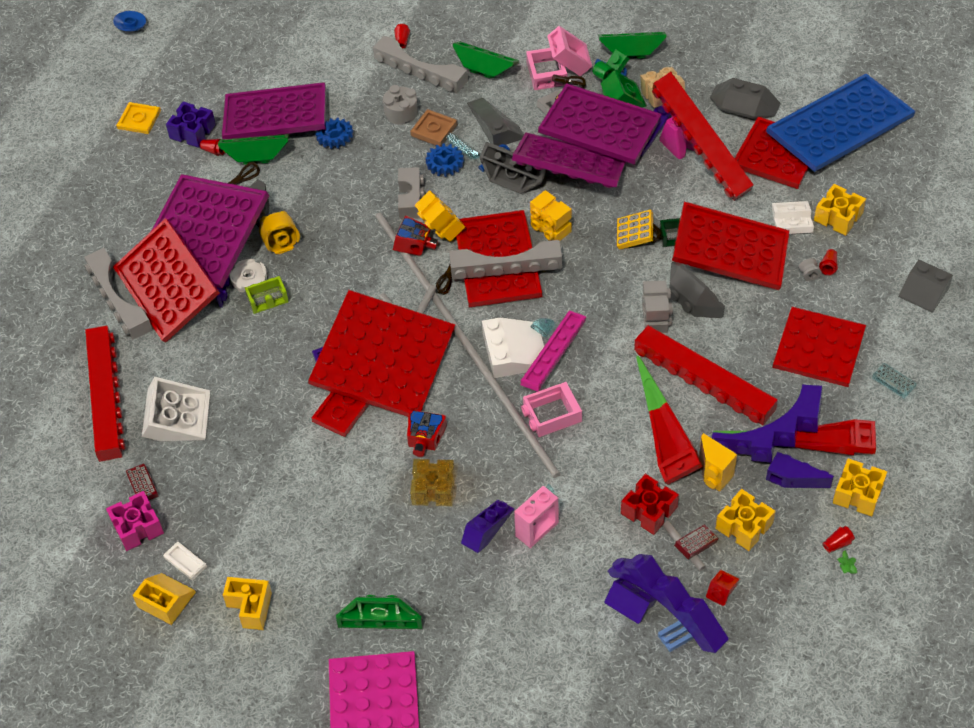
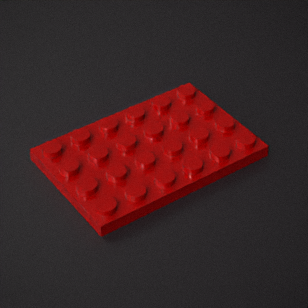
(498, 237)
(731, 245)
(166, 280)

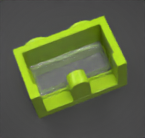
(266, 294)

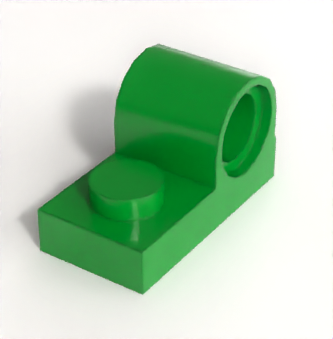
(616, 62)

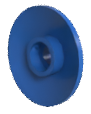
(129, 21)

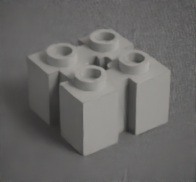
(656, 305)

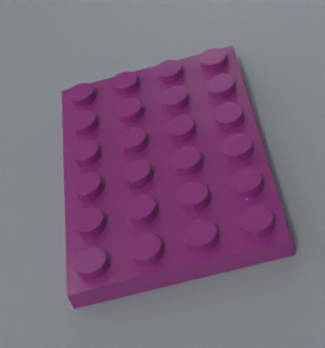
(274, 111)
(600, 123)
(568, 160)

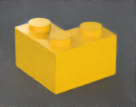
(251, 598)

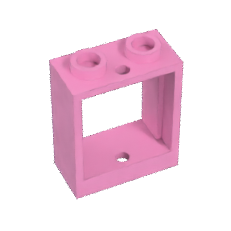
(570, 51)
(541, 80)
(546, 396)
(542, 513)

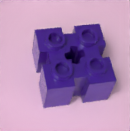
(190, 124)

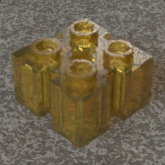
(432, 482)

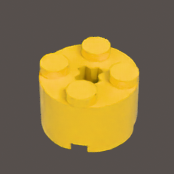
(278, 232)

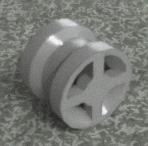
(810, 269)

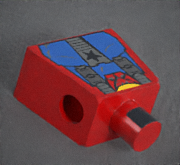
(413, 237)
(425, 431)

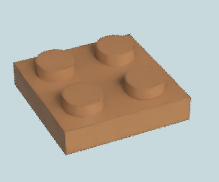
(433, 127)

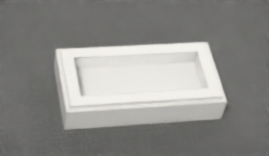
(185, 561)

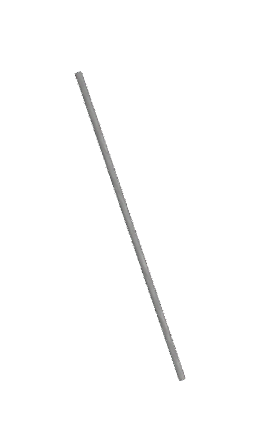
(474, 355)

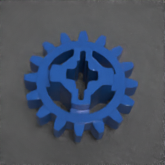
(335, 133)
(444, 160)

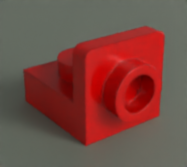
(721, 587)

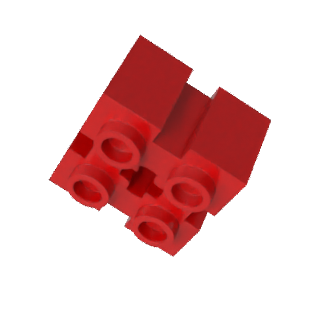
(649, 504)

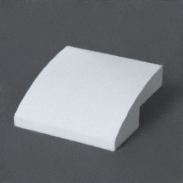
(793, 216)

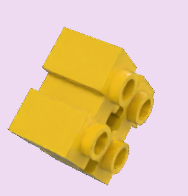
(839, 209)
(439, 216)
(550, 216)
(859, 487)
(745, 519)

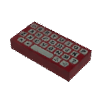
(141, 481)
(696, 541)

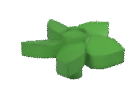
(847, 563)

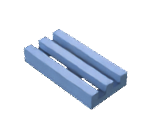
(679, 642)

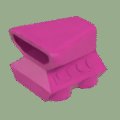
(673, 139)

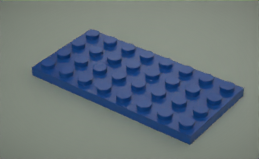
(840, 122)

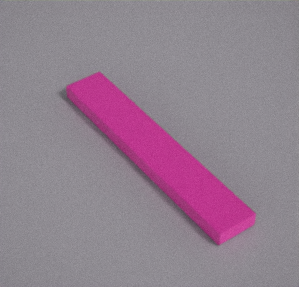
(553, 351)

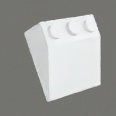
(511, 345)
(175, 411)

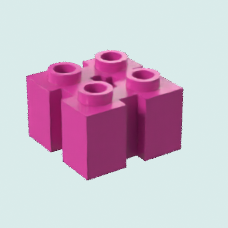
(134, 520)

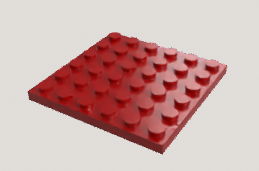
(382, 354)

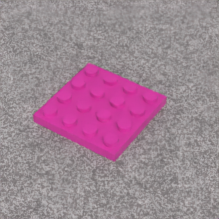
(374, 691)

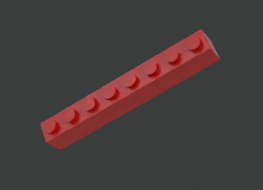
(702, 136)
(705, 375)
(103, 393)

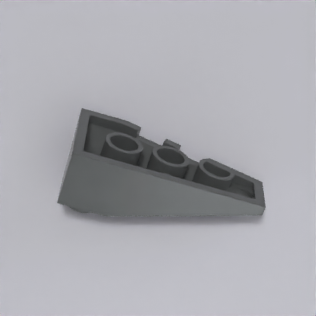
(495, 125)

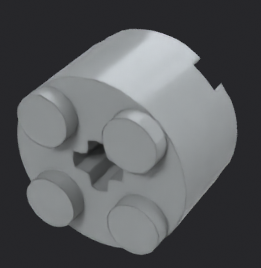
(400, 104)

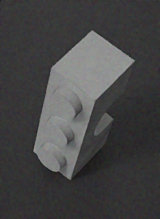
(409, 181)

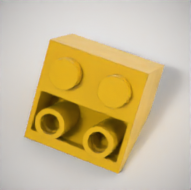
(163, 597)

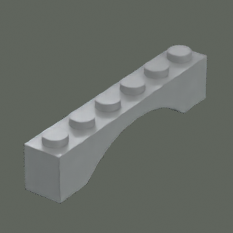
(447, 76)
(469, 264)
(132, 317)

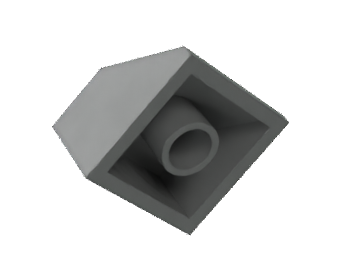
(926, 286)

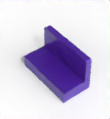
(629, 600)

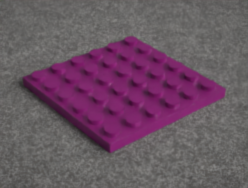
(213, 221)

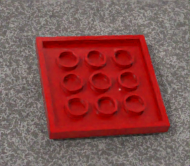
(768, 158)
(819, 346)

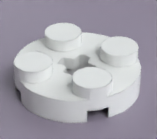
(244, 267)

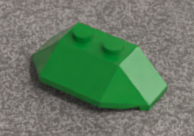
(633, 43)
(483, 60)
(254, 148)
(379, 613)

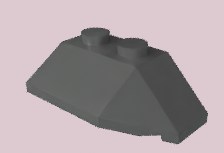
(745, 99)
(507, 173)
(693, 293)

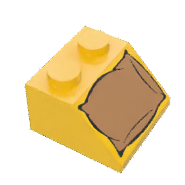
(717, 463)

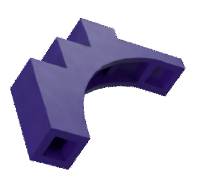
(781, 432)
(670, 592)

